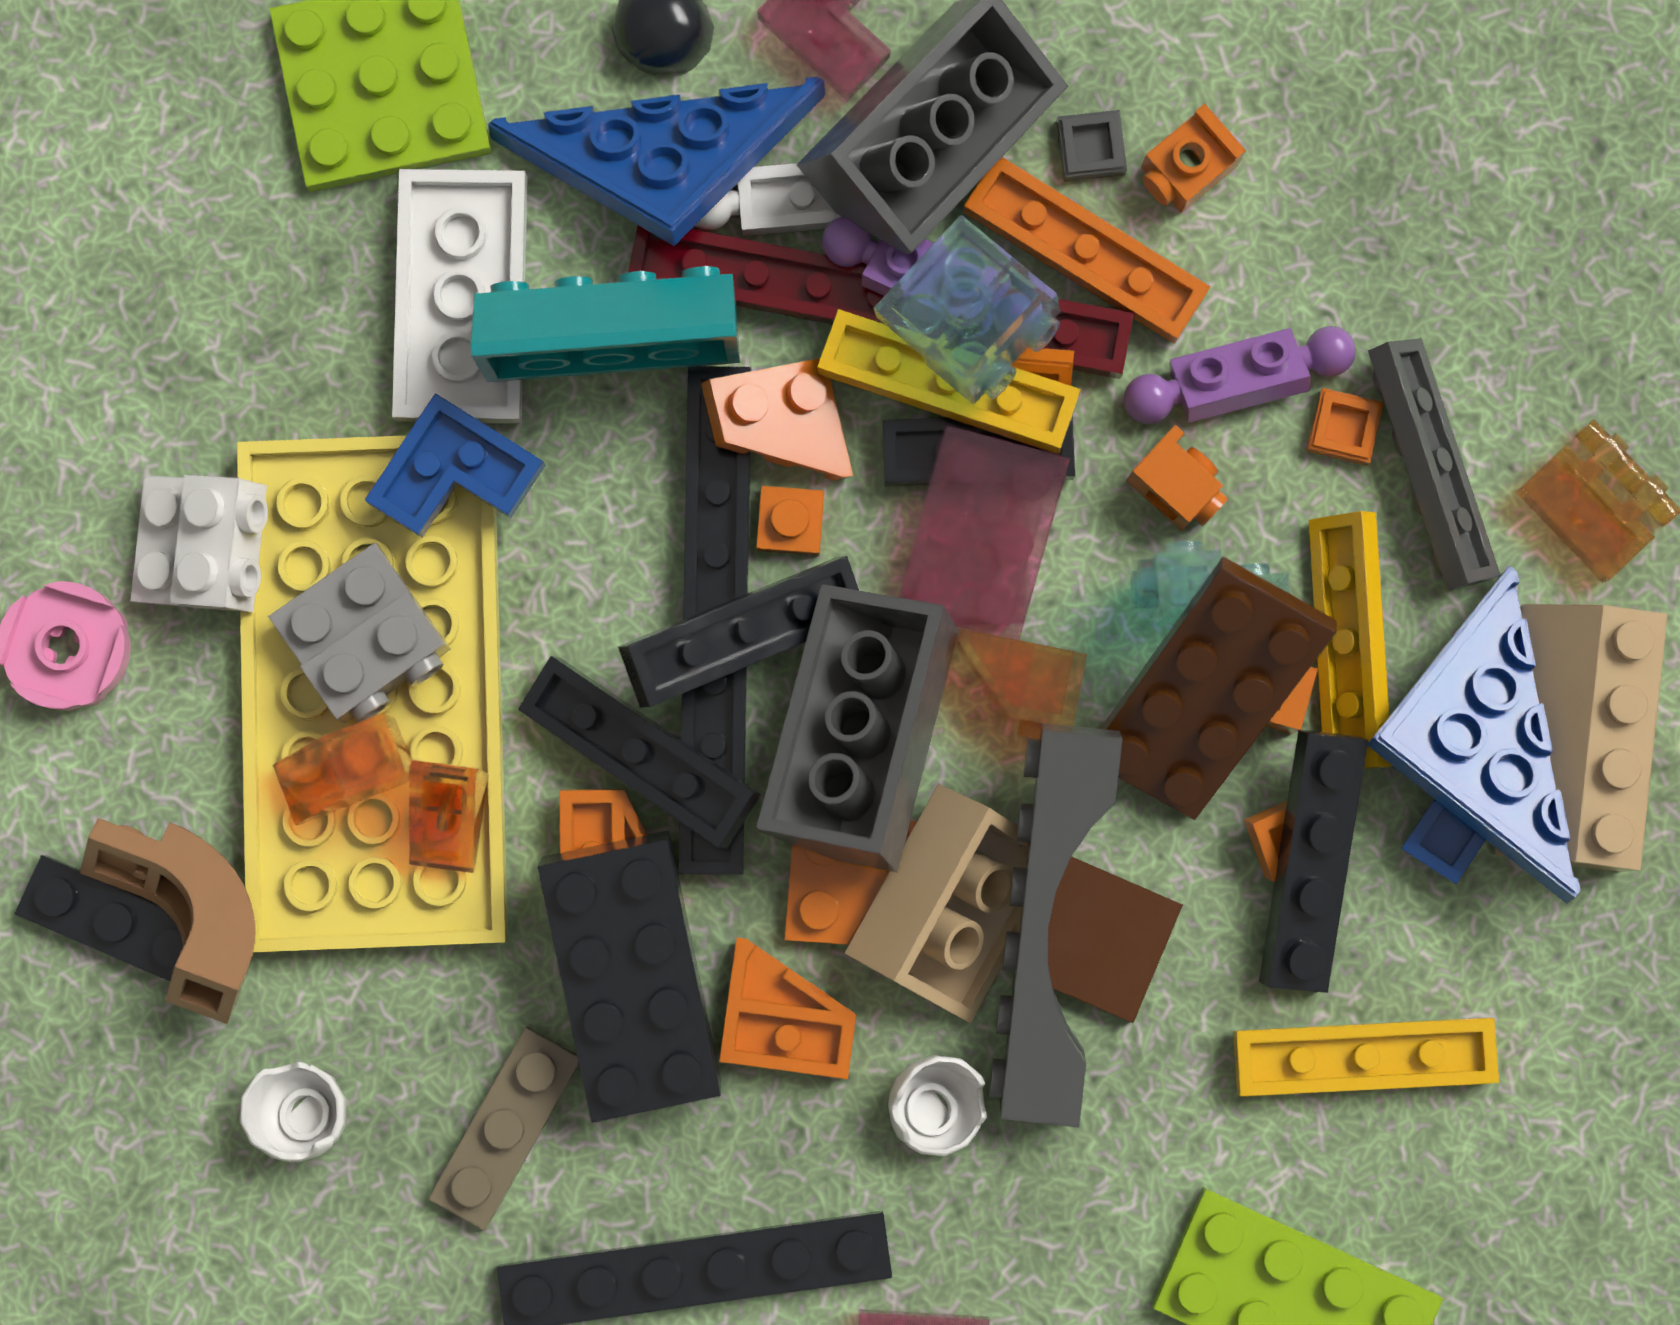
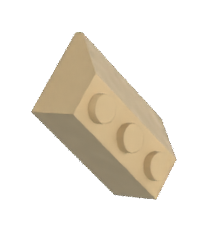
(948, 906)

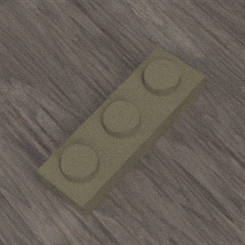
(505, 1128)

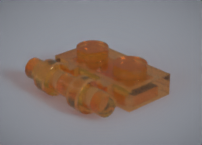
(1586, 511)

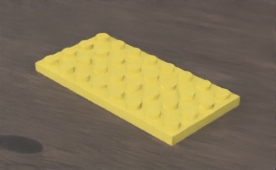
(349, 872)

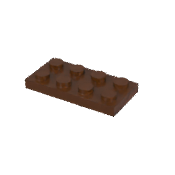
(1214, 685)

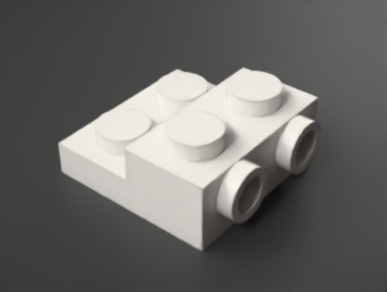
(199, 542)

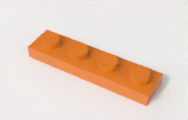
(1086, 249)

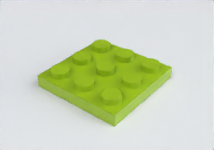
(378, 87)

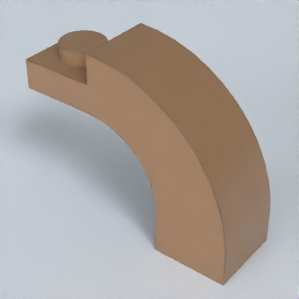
(200, 896)

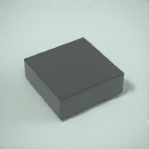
(1091, 145)

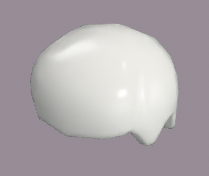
(920, 1115)
(305, 1130)

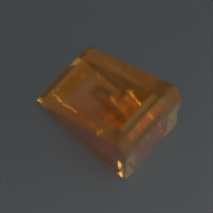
(445, 815)

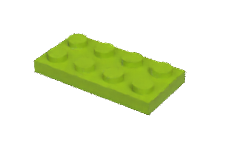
(1258, 1271)

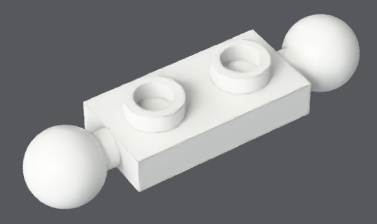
(772, 202)

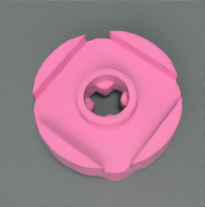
(49, 613)

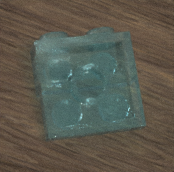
(970, 311)
(1172, 579)

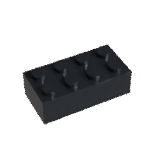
(630, 976)

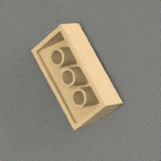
(1600, 702)

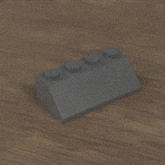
(934, 124)
(859, 726)

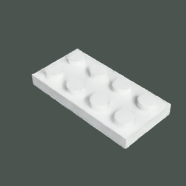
(453, 241)

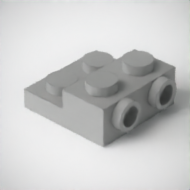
(361, 636)

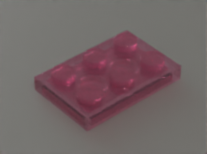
(984, 530)

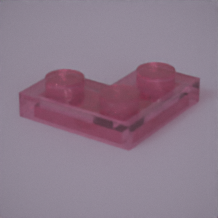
(827, 40)

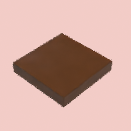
(1106, 938)

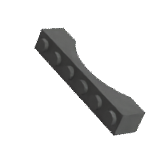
(1072, 791)

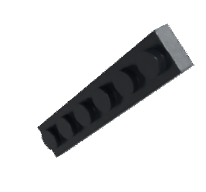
(695, 1270)

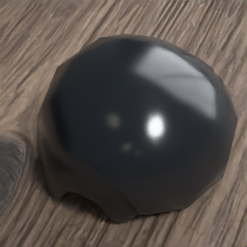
(663, 34)

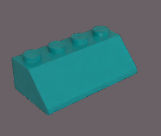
(605, 326)

